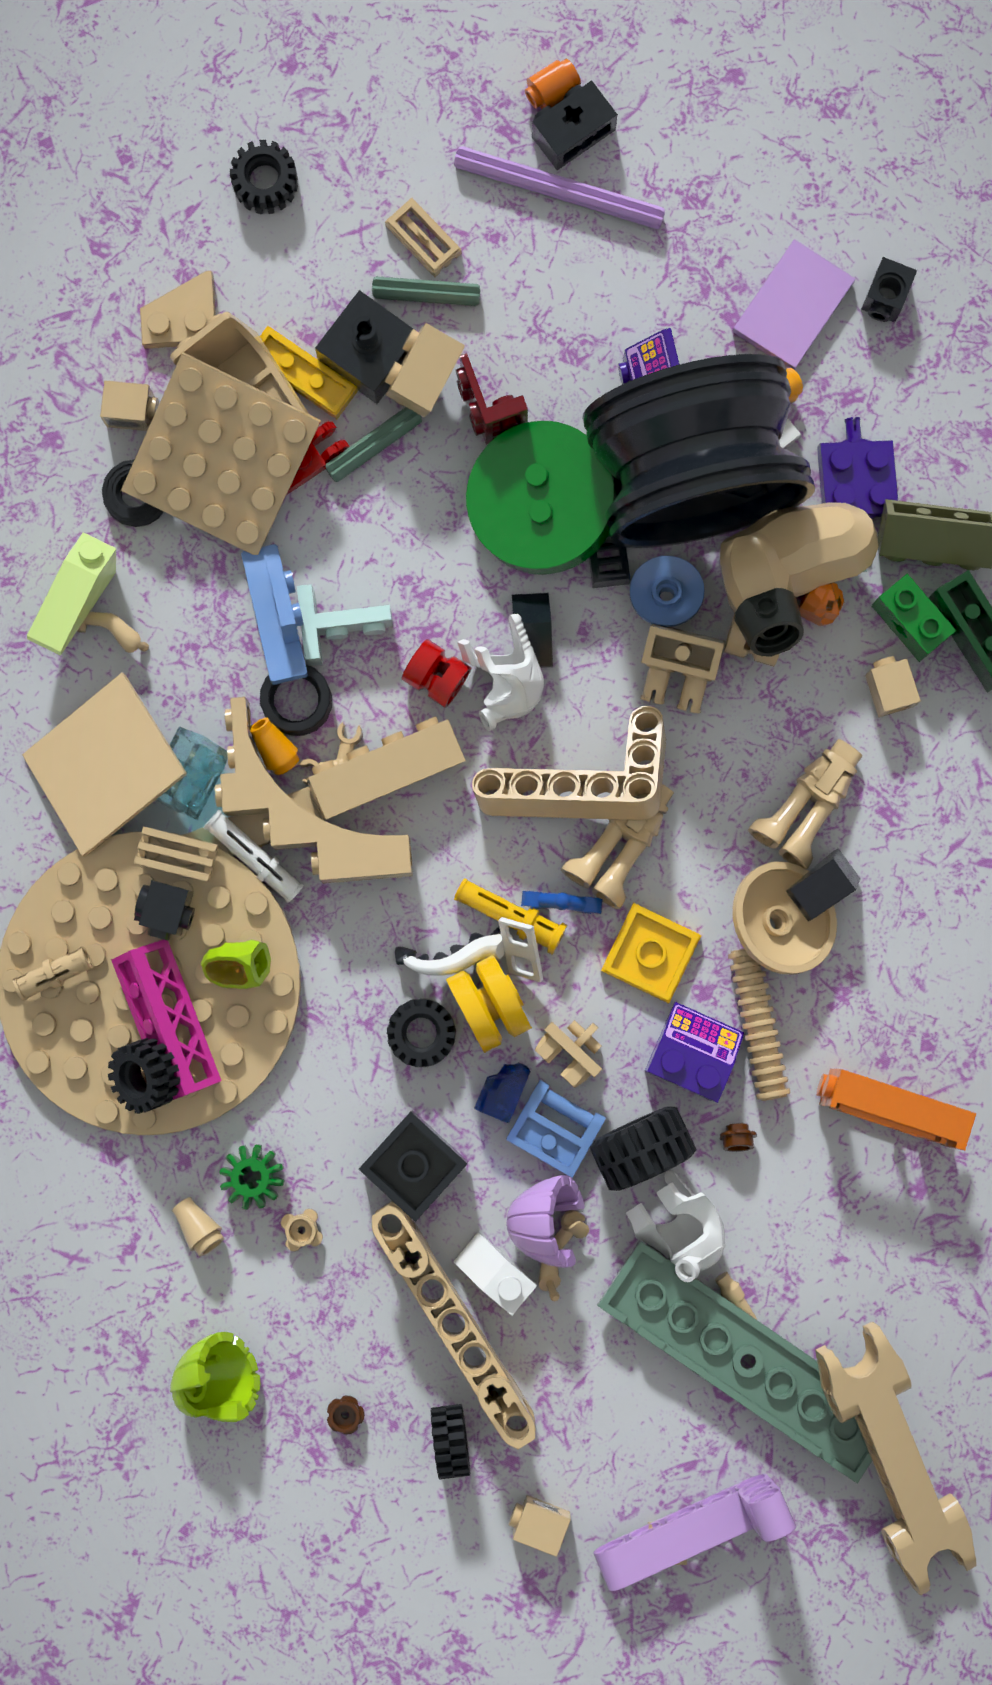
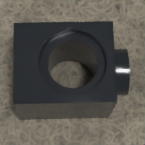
(891, 276)

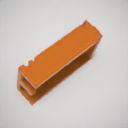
(896, 1108)

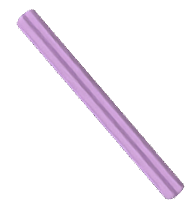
(559, 187)

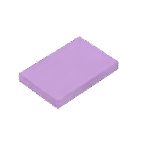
(793, 304)

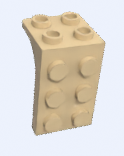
(240, 353)

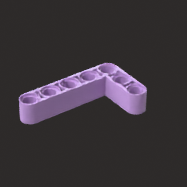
(694, 1529)

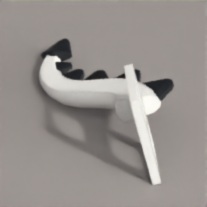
(479, 948)

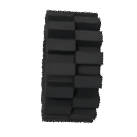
(257, 157)
(398, 1032)
(129, 1079)
(450, 1441)

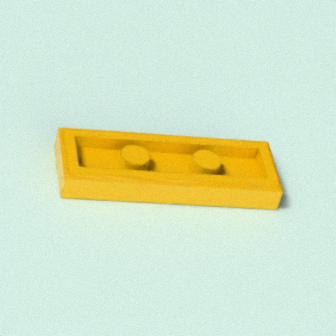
(309, 375)

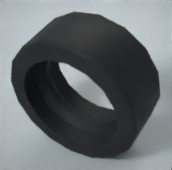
(305, 726)

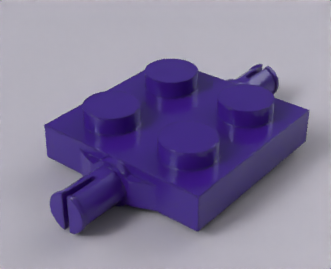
(857, 471)

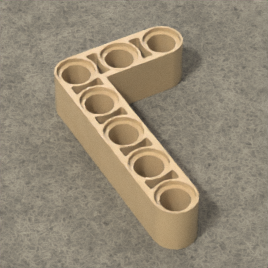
(584, 783)

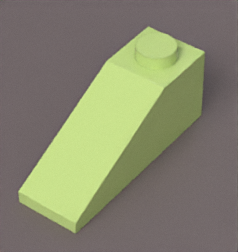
(73, 593)

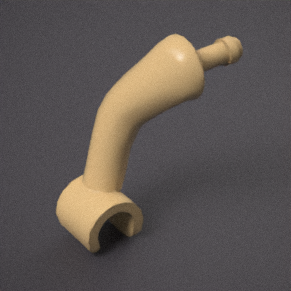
(124, 634)
(571, 1226)

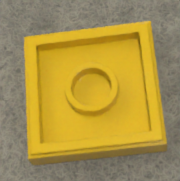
(651, 953)

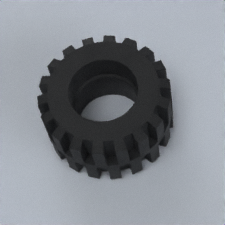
(643, 1148)

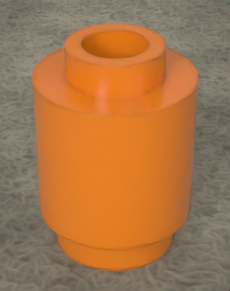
(551, 83)

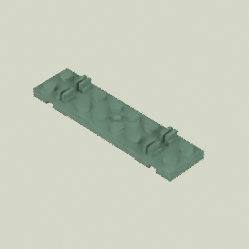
(711, 1339)

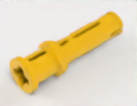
(492, 905)

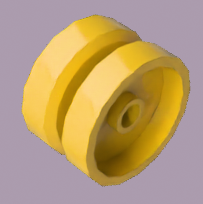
(491, 1002)

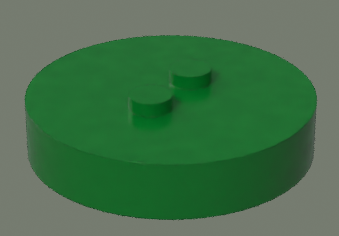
(540, 498)

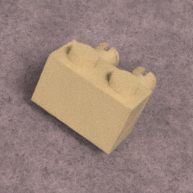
(424, 369)
(684, 652)

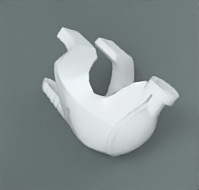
(515, 677)
(692, 1239)

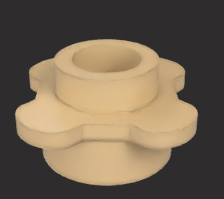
(294, 1238)

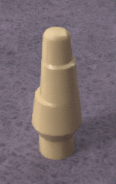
(733, 1292)

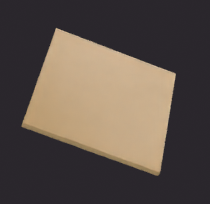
(104, 764)

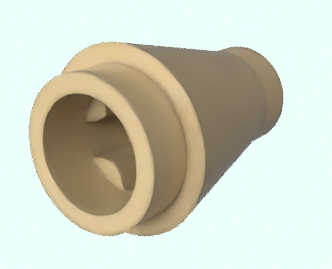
(198, 1228)

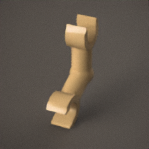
(345, 747)

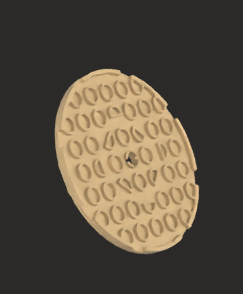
(71, 1031)

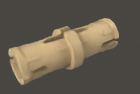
(52, 973)

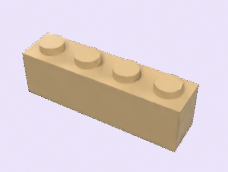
(385, 769)

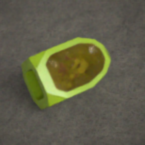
(237, 964)

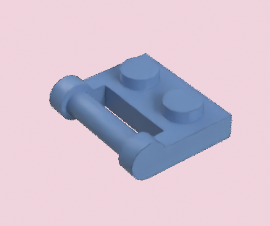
(550, 1141)

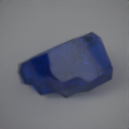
(503, 1091)

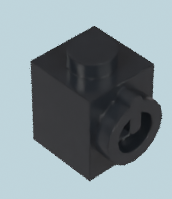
(164, 909)

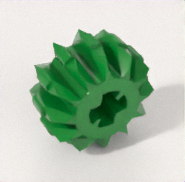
(248, 1189)

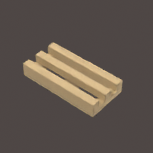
(443, 260)
(144, 846)

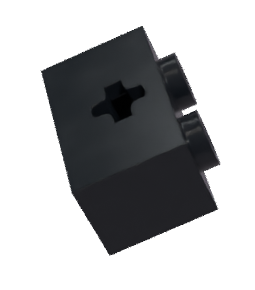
(567, 141)

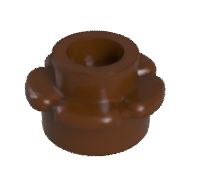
(738, 1138)
(345, 1425)

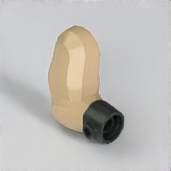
(789, 557)

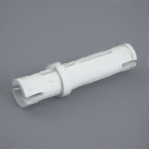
(287, 887)

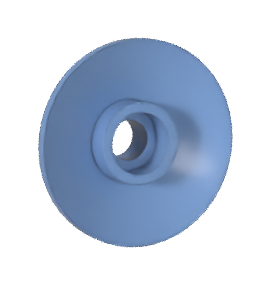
(672, 576)

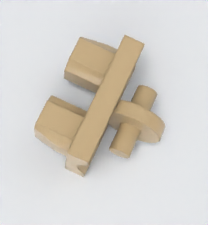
(582, 1066)

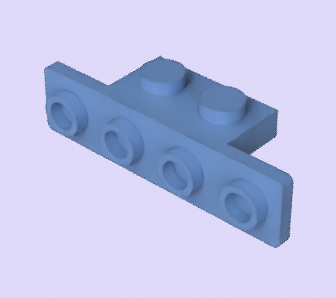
(275, 614)

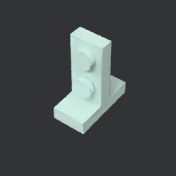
(336, 623)

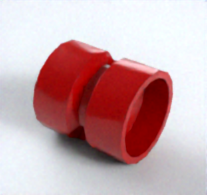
(424, 666)

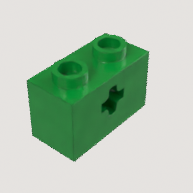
(913, 617)

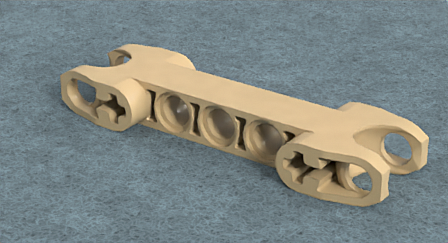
(491, 1371)
(922, 1519)

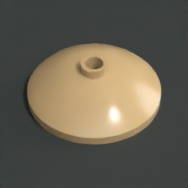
(794, 942)

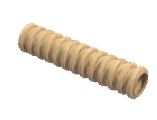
(759, 1026)

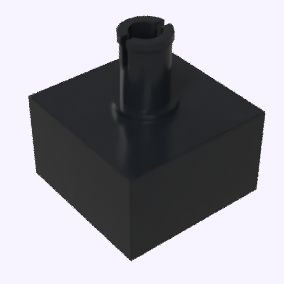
(364, 345)

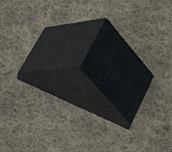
(537, 621)
(824, 885)

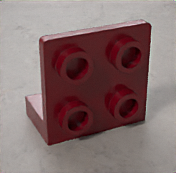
(492, 420)

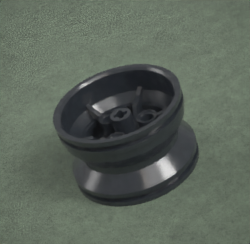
(697, 450)

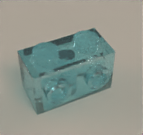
(203, 763)

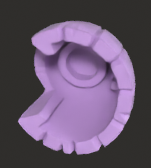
(531, 1222)

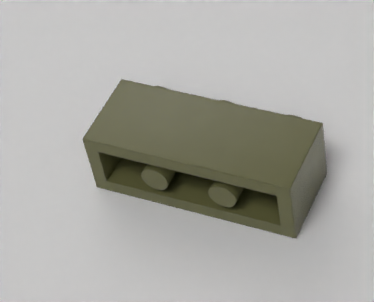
(935, 534)

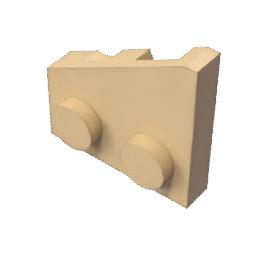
(178, 313)

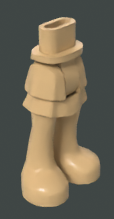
(823, 783)
(638, 837)

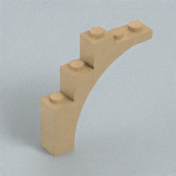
(340, 852)

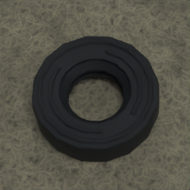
(112, 499)

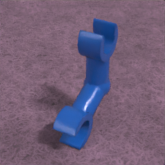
(561, 902)

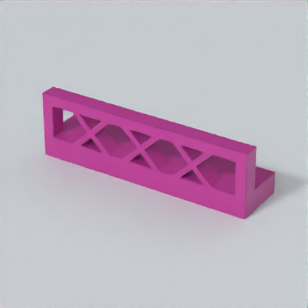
(153, 1016)

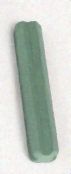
(426, 291)
(372, 443)

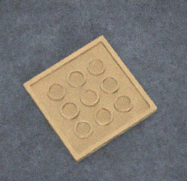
(220, 454)

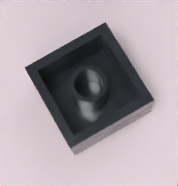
(413, 1165)

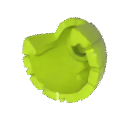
(216, 1379)

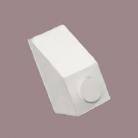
(495, 1273)

